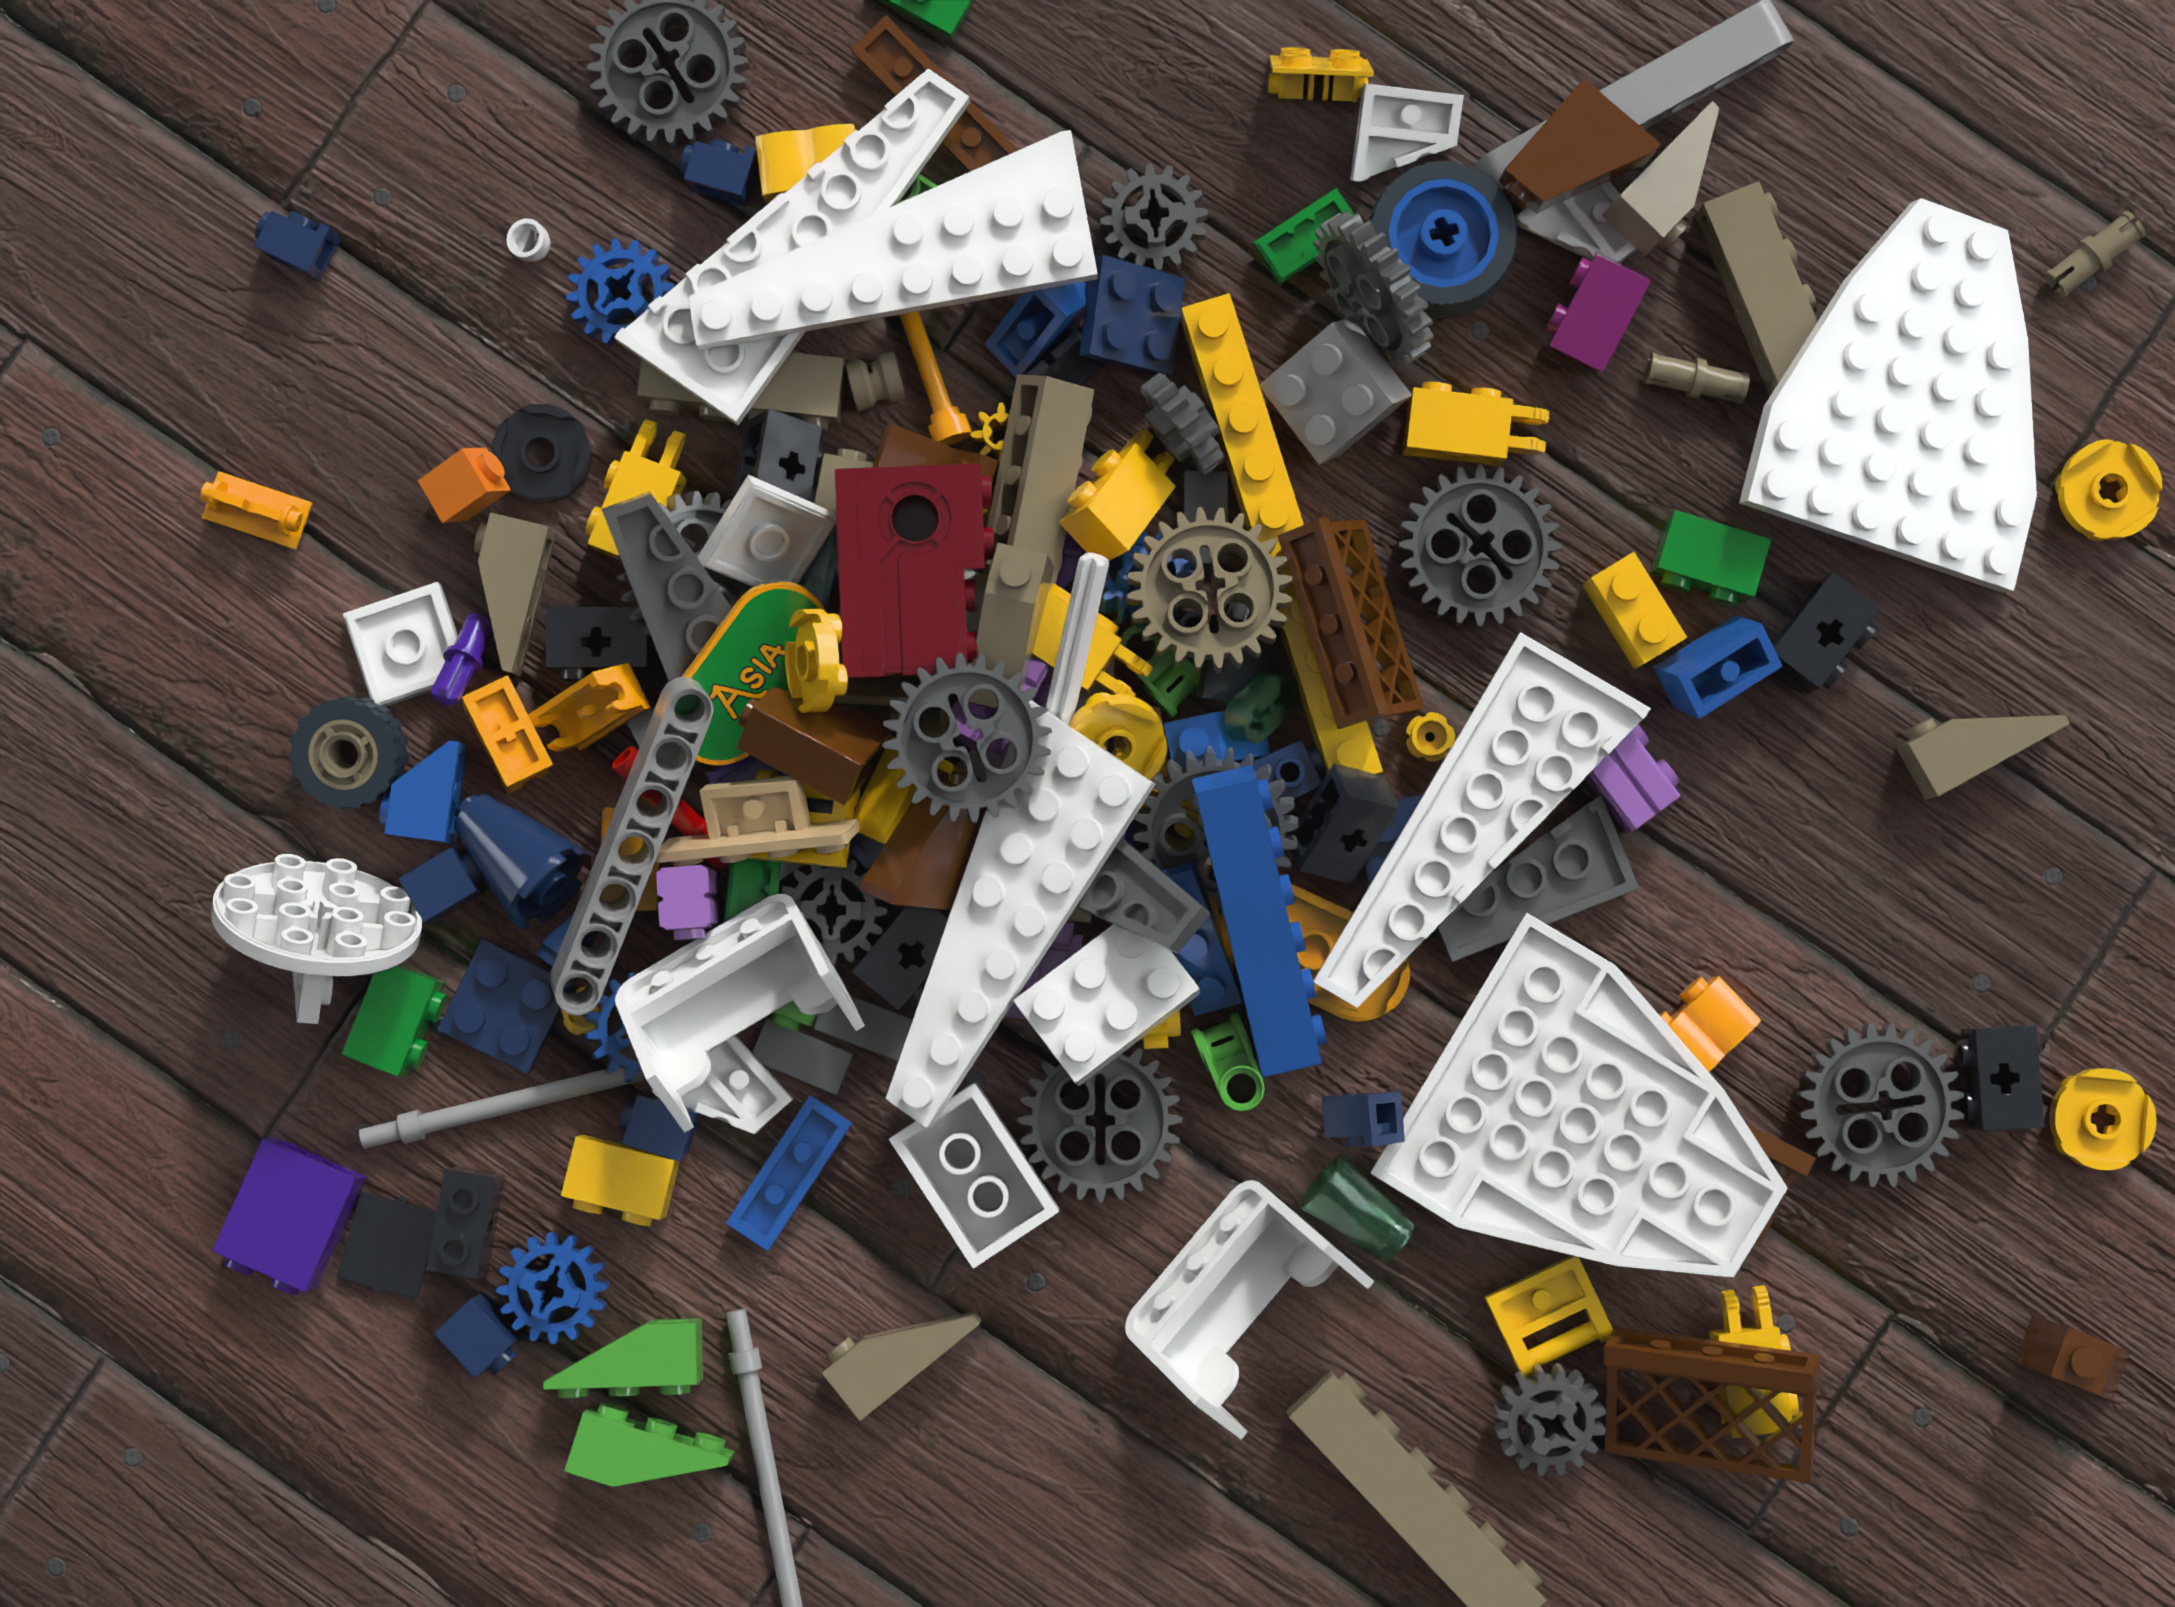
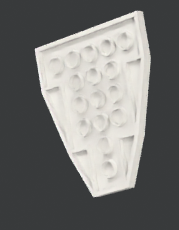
(1912, 406)
(1582, 1123)

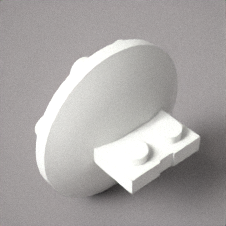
(316, 923)

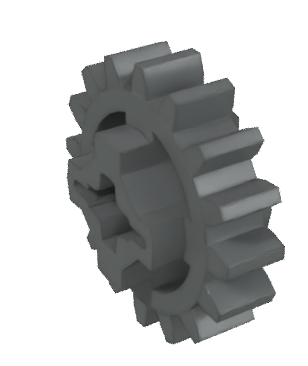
(1172, 215)
(1182, 423)
(856, 911)
(1549, 1397)

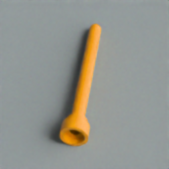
(948, 423)

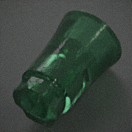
(1357, 1209)

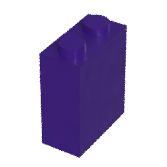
(288, 1216)

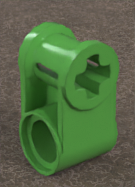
(1163, 675)
(1229, 1059)

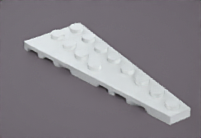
(849, 185)
(965, 241)
(1511, 765)
(1011, 906)

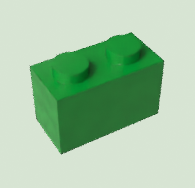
(1709, 558)
(395, 1020)

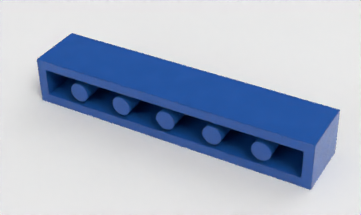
(1258, 921)

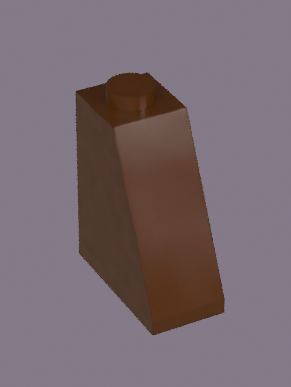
(1575, 151)
(820, 749)
(925, 856)
(2072, 1357)

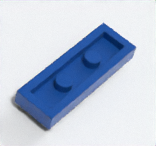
(1206, 953)
(789, 1173)

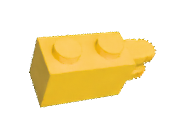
(1467, 425)
(634, 477)
(1119, 499)
(1103, 647)
(1763, 1335)

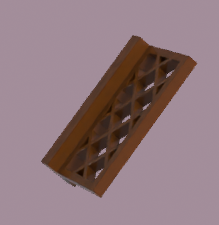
(1331, 613)
(1717, 1363)

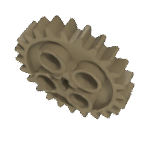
(1253, 586)

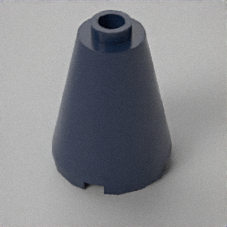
(519, 858)

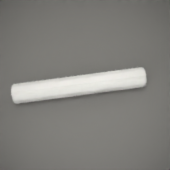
(1077, 635)

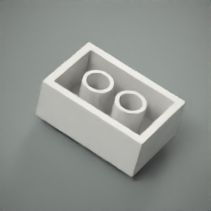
(1105, 1000)
(975, 1176)

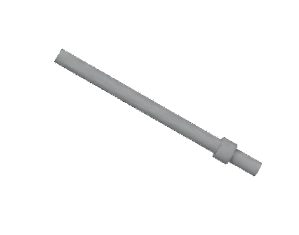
(414, 1125)
(745, 1362)

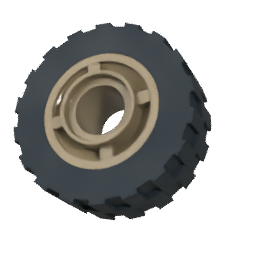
(319, 759)

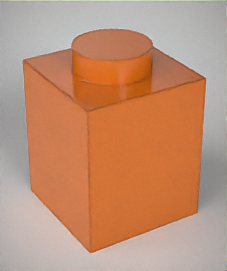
(465, 484)

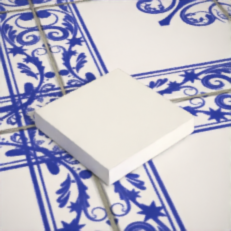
(767, 535)
(402, 642)

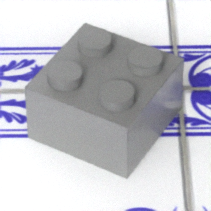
(1335, 390)

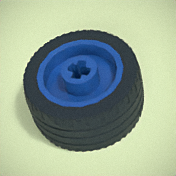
(1464, 211)

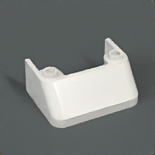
(722, 988)
(1222, 1287)

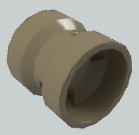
(875, 381)

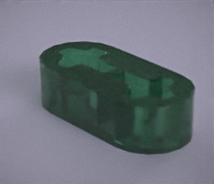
(1261, 707)

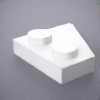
(1402, 127)
(1579, 224)
(738, 1089)

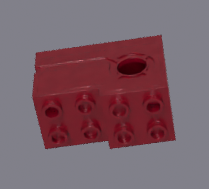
(903, 564)

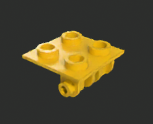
(1295, 62)

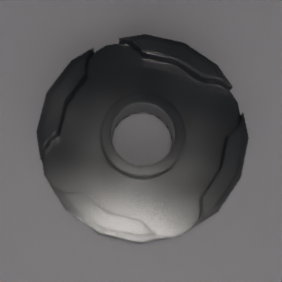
(571, 456)

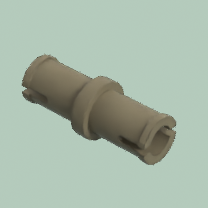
(2095, 254)
(1696, 378)

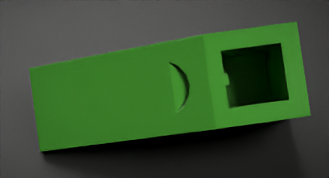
(654, 1354)
(628, 1451)

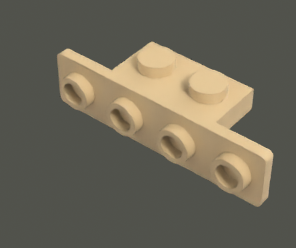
(756, 818)

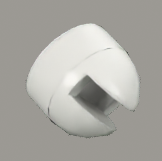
(522, 239)

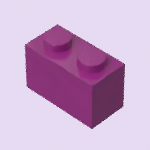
(1598, 310)

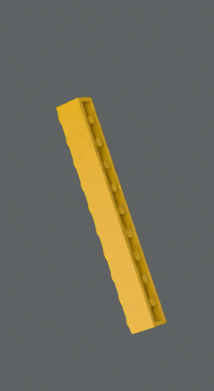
(1267, 500)

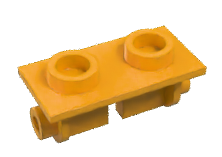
(255, 509)

